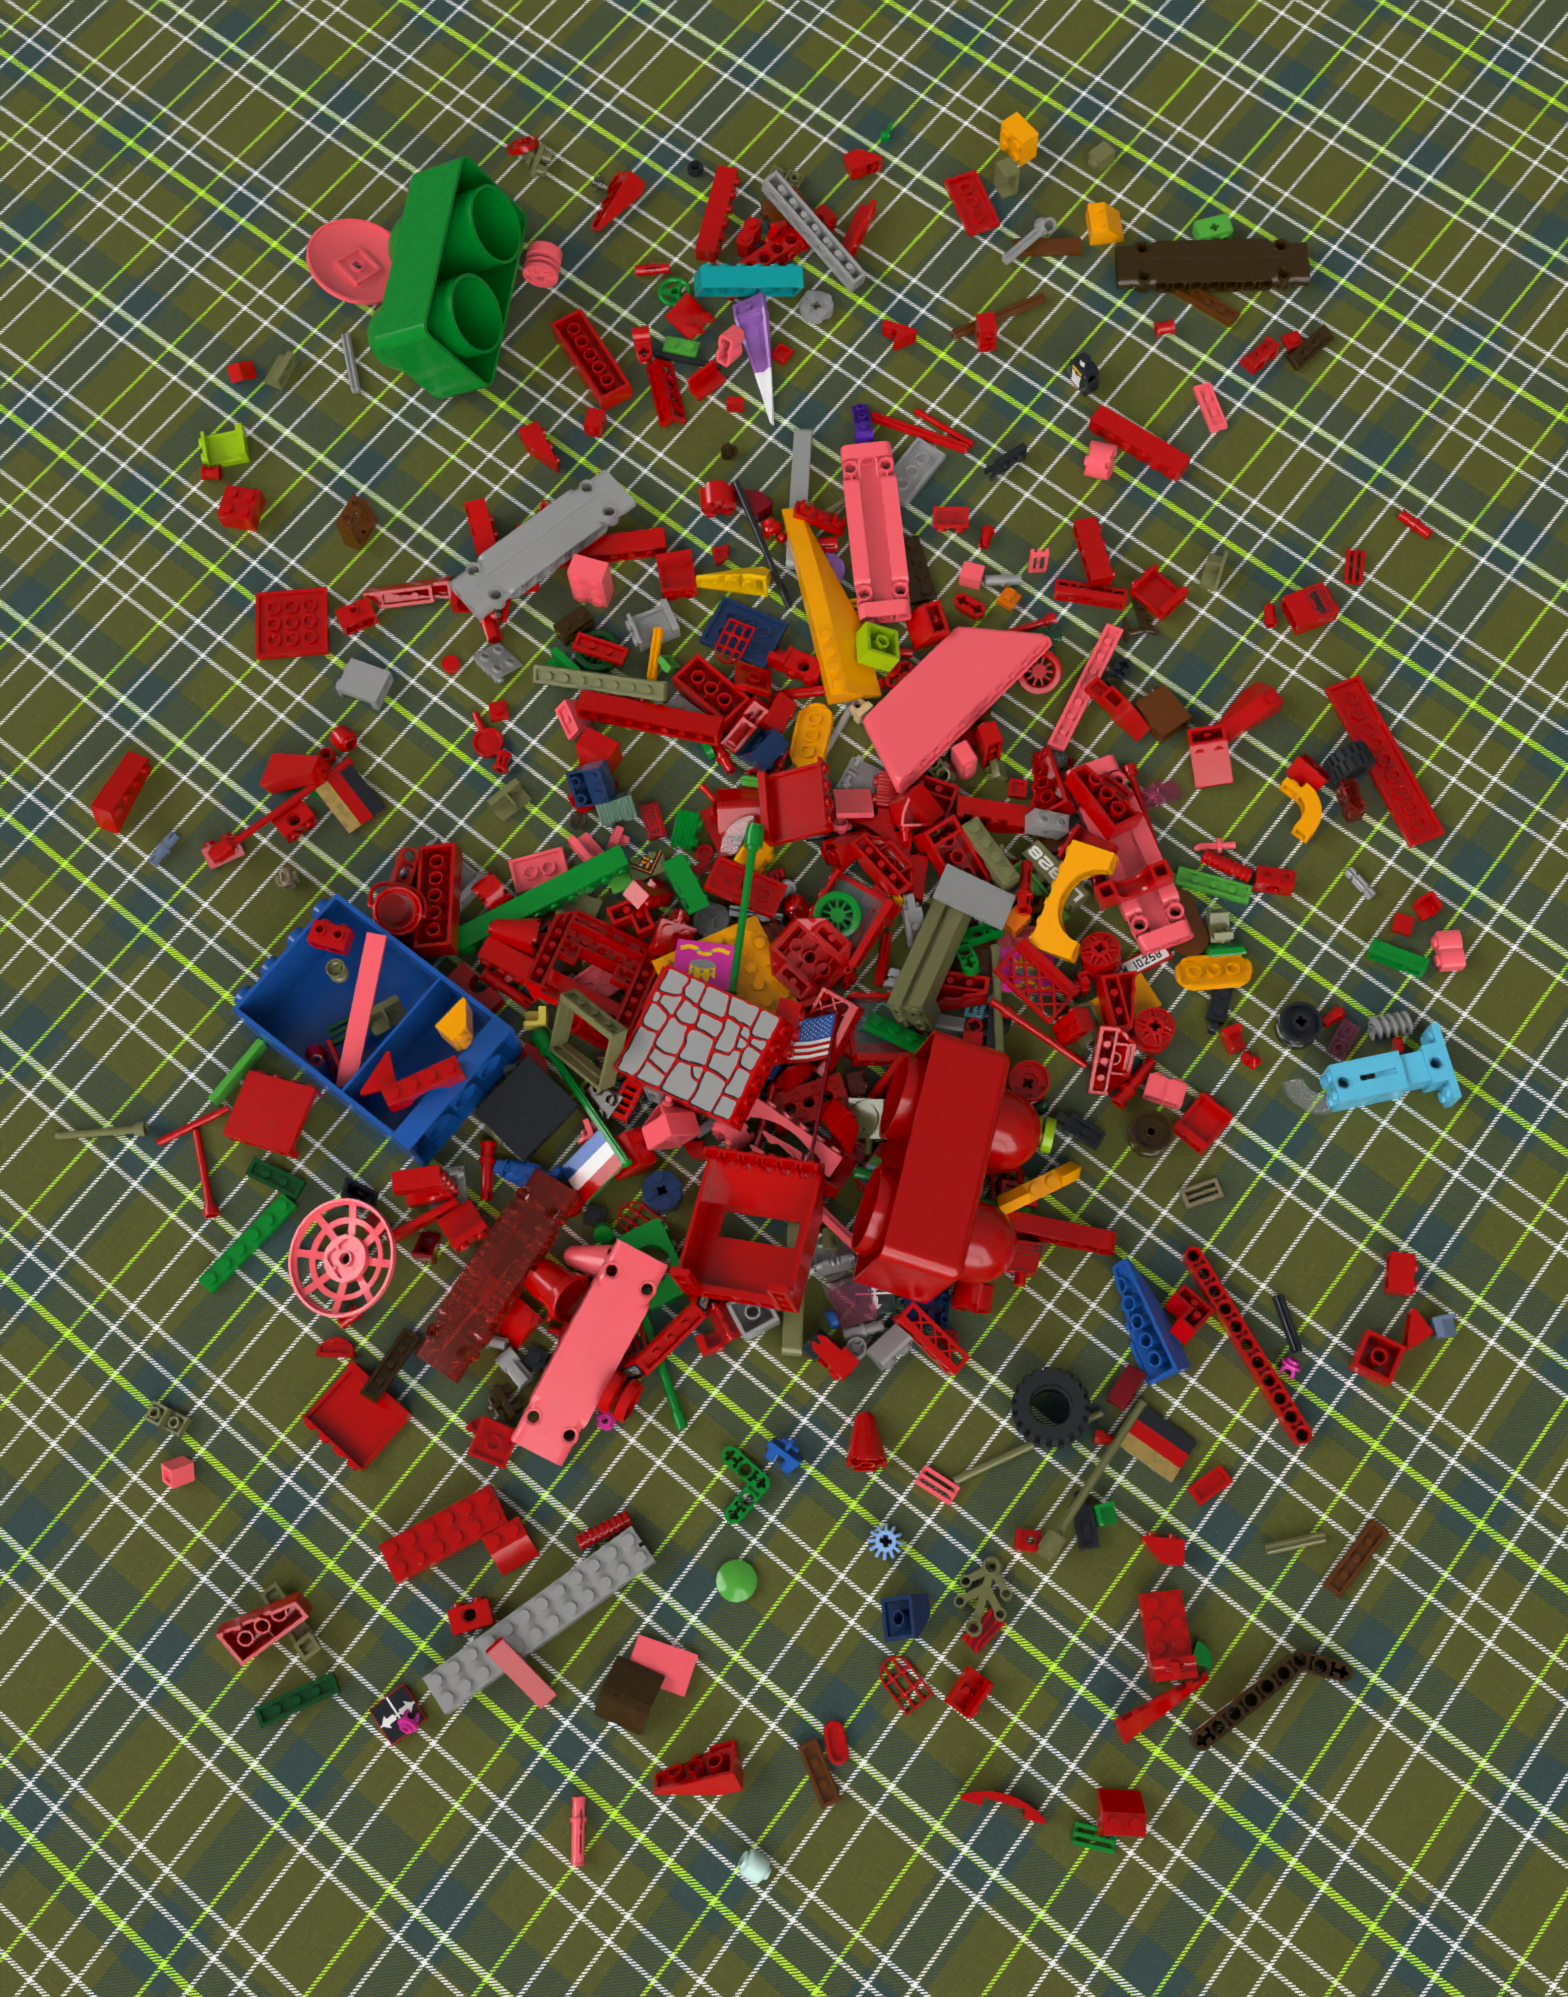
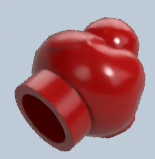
(773, 527)

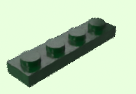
(297, 1700)

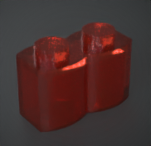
(1350, 799)

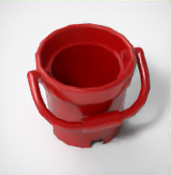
(397, 907)
(557, 1289)

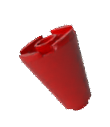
(838, 850)
(517, 933)
(865, 1445)

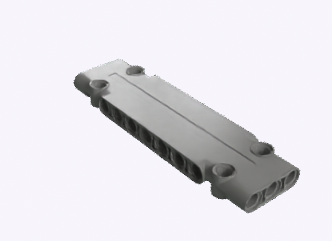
(542, 544)

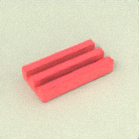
(1038, 555)
(952, 1494)

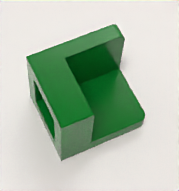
(1105, 1514)

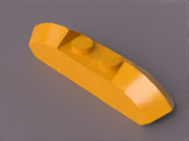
(1038, 1187)

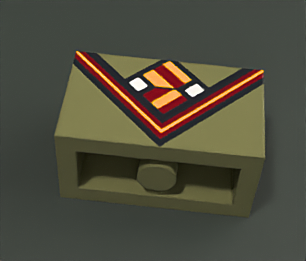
(647, 867)

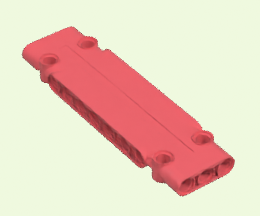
(875, 533)
(1135, 853)
(589, 1353)

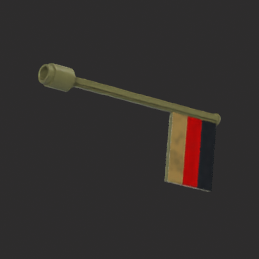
(1148, 1440)

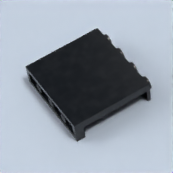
(526, 1108)

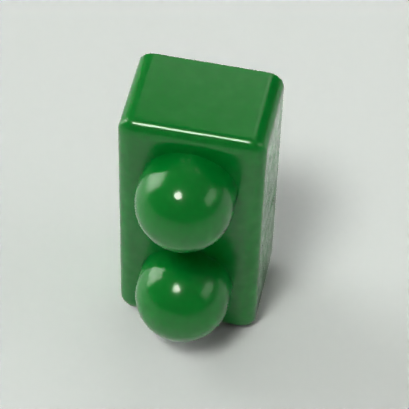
(449, 280)

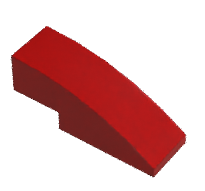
(745, 724)

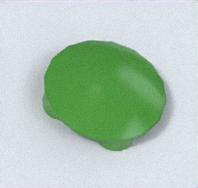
(736, 1580)

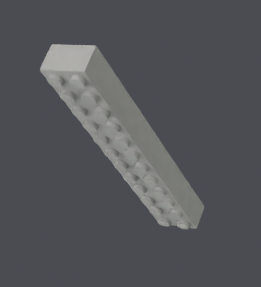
(541, 1618)

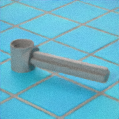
(1042, 227)

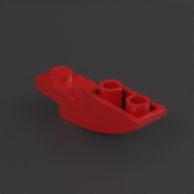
(1119, 708)

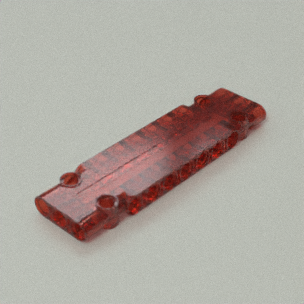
(496, 1275)

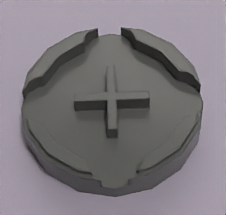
(711, 919)

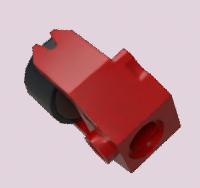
(836, 1361)

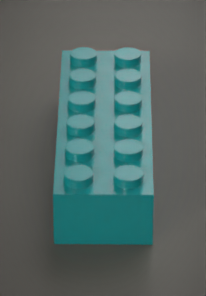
(748, 280)

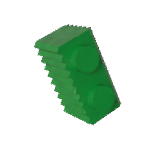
(686, 830)

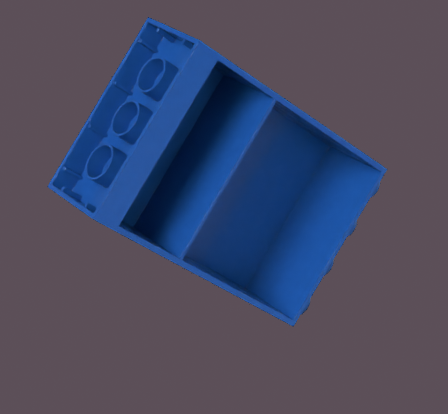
(299, 1000)

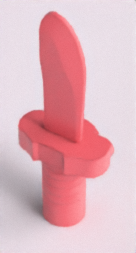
(1216, 846)

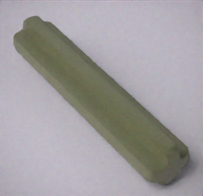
(1295, 1543)

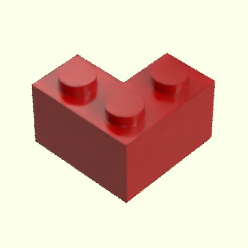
(626, 914)
(1190, 1311)

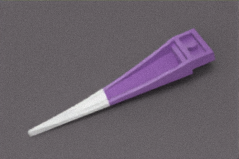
(753, 318)

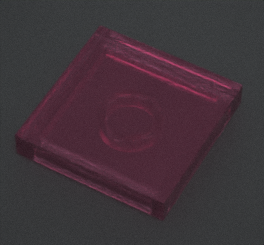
(853, 1304)

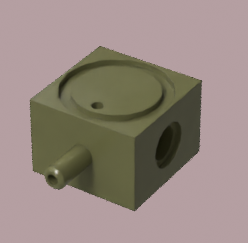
(868, 1119)

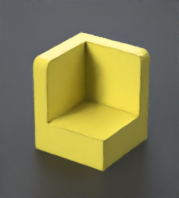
(537, 1019)

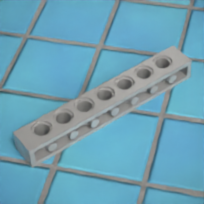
(813, 231)

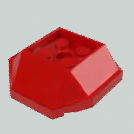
(828, 956)

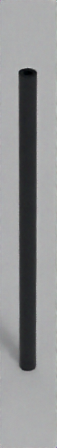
(758, 535)

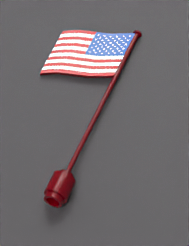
(814, 1045)

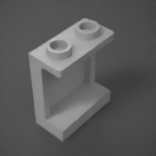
(643, 625)
(365, 682)

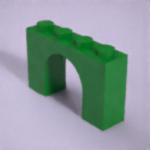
(654, 1235)

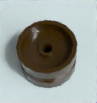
(1161, 1133)

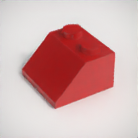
(840, 1123)
(636, 1149)
(510, 1545)
(1120, 1813)

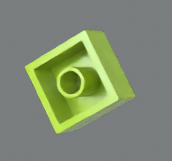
(877, 646)

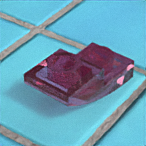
(1342, 1039)

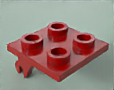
(689, 317)

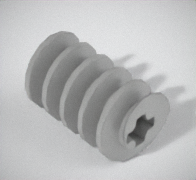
(1390, 1023)

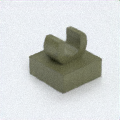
(998, 771)
(830, 1240)

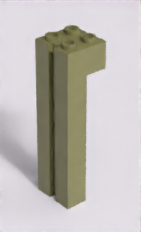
(927, 967)

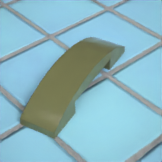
(302, 1635)

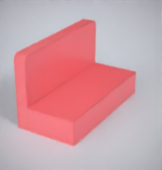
(568, 718)
(585, 846)

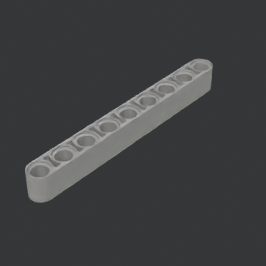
(799, 476)

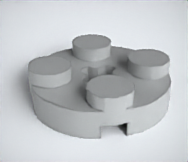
(812, 298)

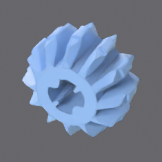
(891, 1537)

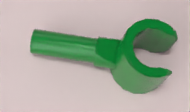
(885, 135)

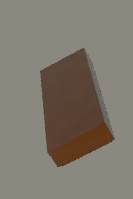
(819, 1773)

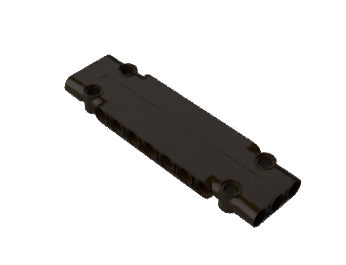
(1212, 265)

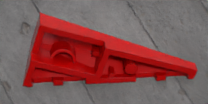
(1140, 1718)

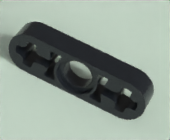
(1114, 672)

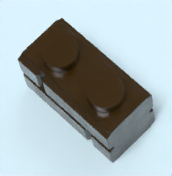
(570, 625)

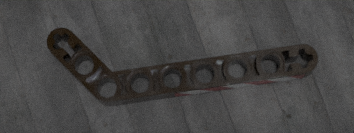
(1261, 1697)

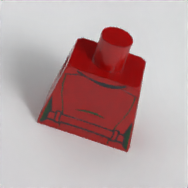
(1025, 1261)

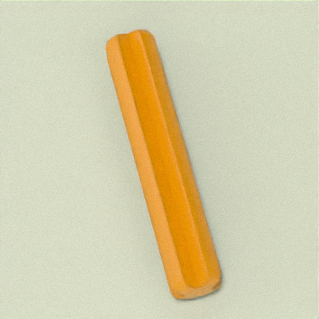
(654, 653)

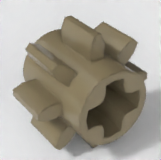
(287, 879)

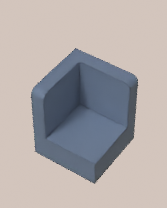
(1443, 1326)

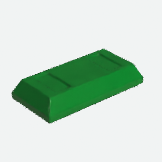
(1225, 949)

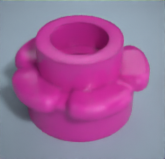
(605, 1425)

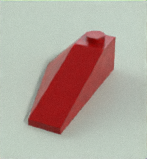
(1251, 709)
(1049, 786)

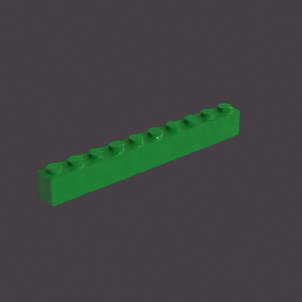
(547, 896)

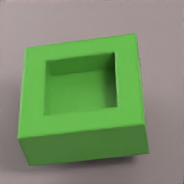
(668, 664)

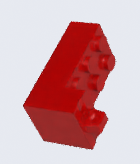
(949, 844)
(1166, 1636)

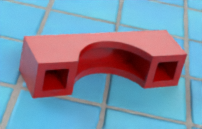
(1115, 892)
(408, 1089)

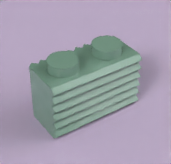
(618, 809)

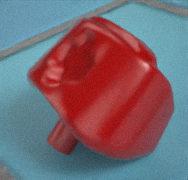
(1250, 1060)

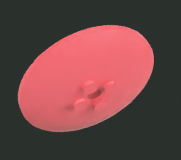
(339, 247)

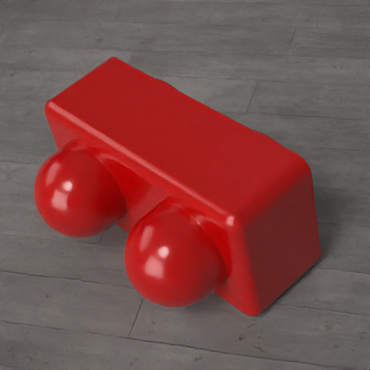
(922, 1204)

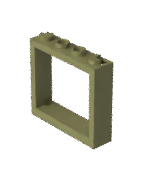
(575, 1001)

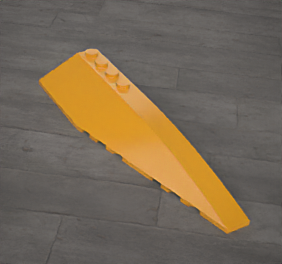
(830, 618)

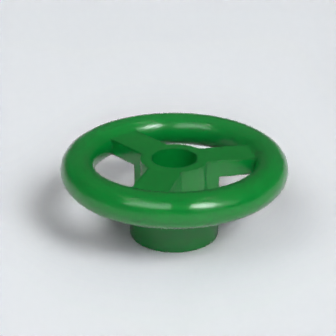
(675, 292)

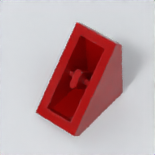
(1415, 1329)

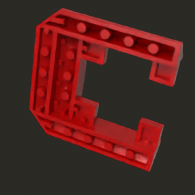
(602, 945)

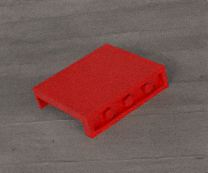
(795, 803)
(270, 1113)
(353, 1423)

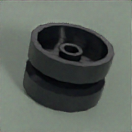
(1298, 1025)

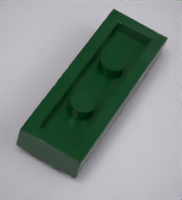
(275, 1178)

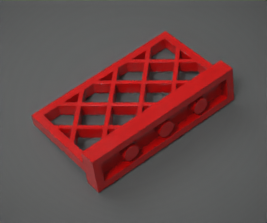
(1047, 970)
(845, 1028)

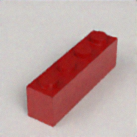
(1093, 553)

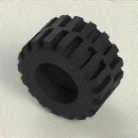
(1349, 762)

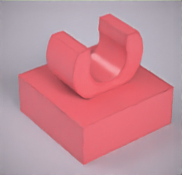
(617, 838)

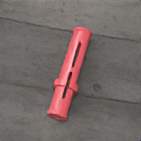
(578, 1830)

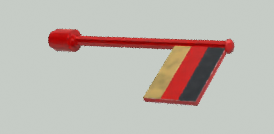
(341, 791)

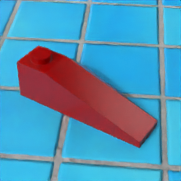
(621, 193)
(520, 1324)
(708, 1774)

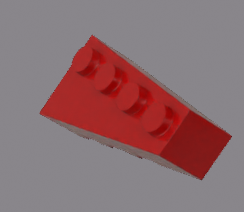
(120, 792)
(994, 815)
(260, 1628)

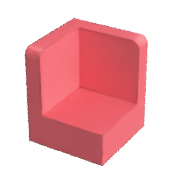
(971, 575)
(177, 1472)

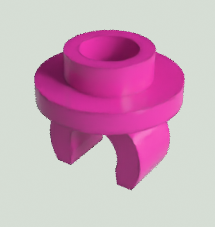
(1291, 1364)
(408, 1725)

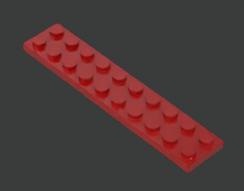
(1391, 771)

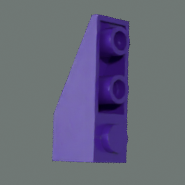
(862, 424)

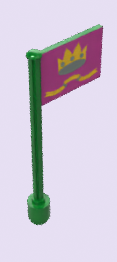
(721, 962)

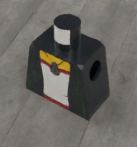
(1083, 374)

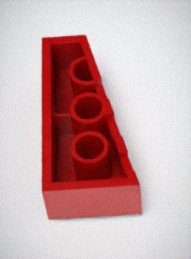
(1101, 803)

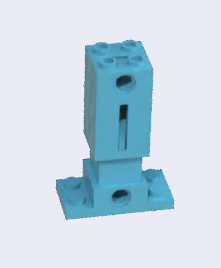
(1391, 1075)

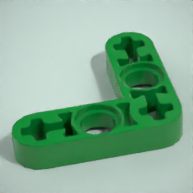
(969, 941)
(750, 1487)

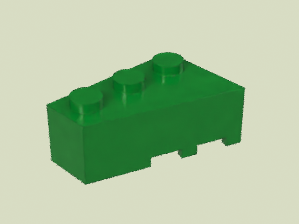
(685, 883)

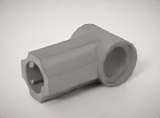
(511, 1364)

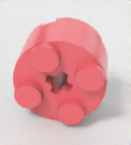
(1100, 460)
(732, 1137)

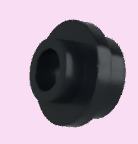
(695, 168)

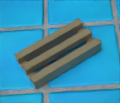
(1185, 1199)

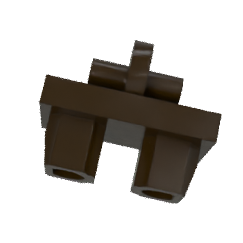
(500, 1395)

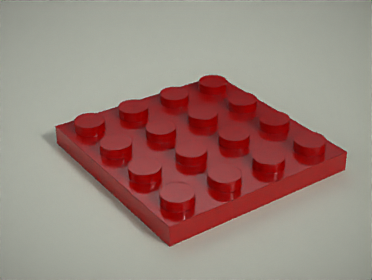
(292, 623)

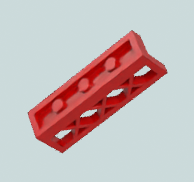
(859, 228)
(661, 392)
(1073, 593)
(926, 1344)

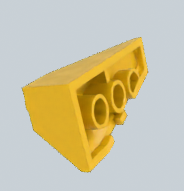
(744, 580)

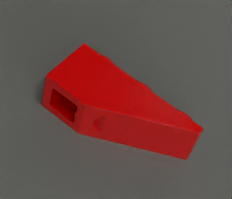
(536, 445)

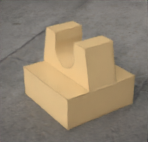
(859, 713)

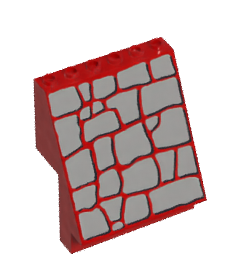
(702, 1047)

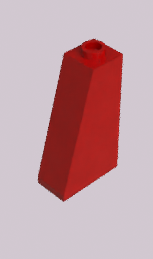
(292, 772)

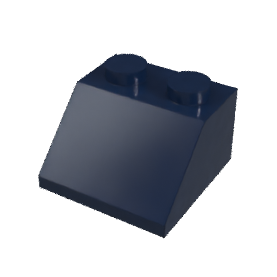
(764, 750)

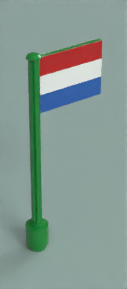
(602, 1154)

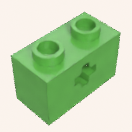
(1213, 228)

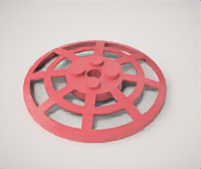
(334, 1256)

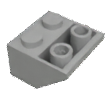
(889, 1347)

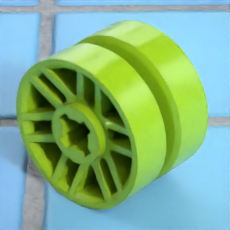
(1047, 1135)

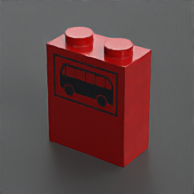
(1309, 608)

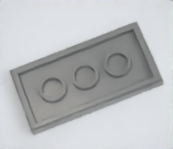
(916, 468)
(974, 896)

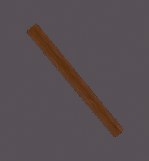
(1001, 314)

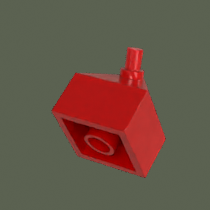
(596, 747)
(915, 810)

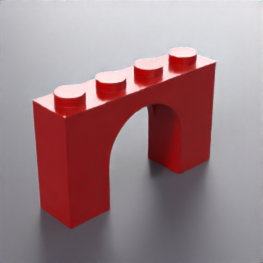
(424, 1186)

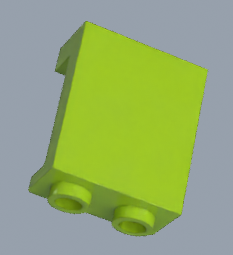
(225, 448)

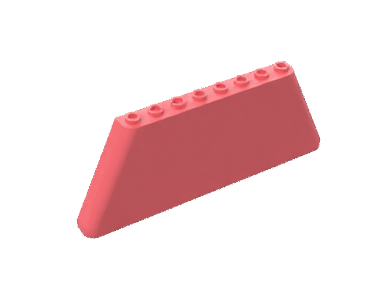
(947, 696)

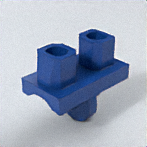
(787, 1450)

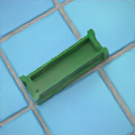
(1397, 958)

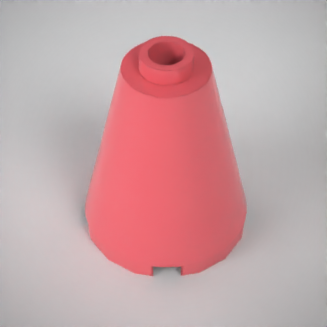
(589, 1258)

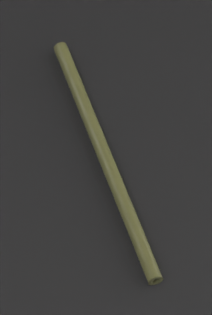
(1007, 1456)

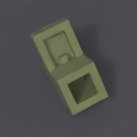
(1218, 925)

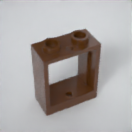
(353, 525)

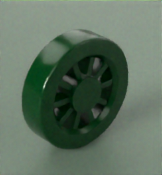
(603, 667)

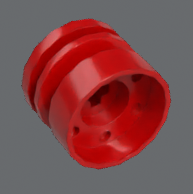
(1100, 955)
(1150, 1041)
(1027, 1072)

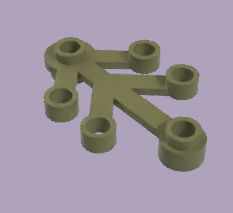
(984, 1592)

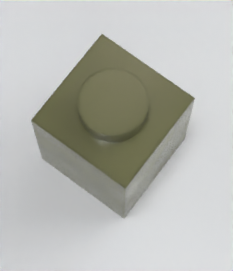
(1101, 156)

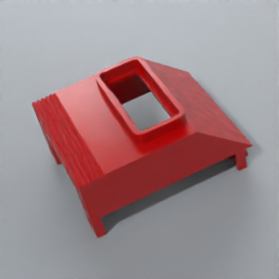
(746, 1269)

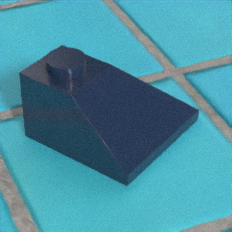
(904, 1616)

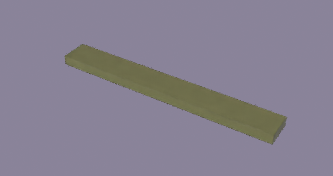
(600, 682)

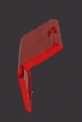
(735, 804)

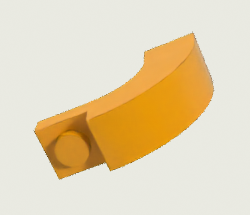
(1309, 805)

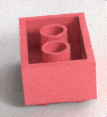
(590, 581)

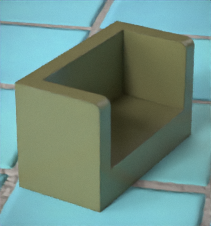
(1006, 177)

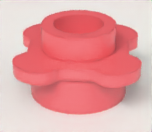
(841, 826)

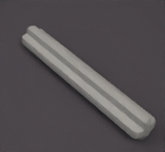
(350, 363)

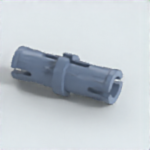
(163, 849)

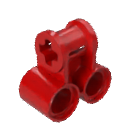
(642, 344)

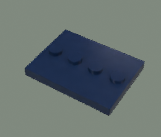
(765, 638)

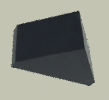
(358, 1191)

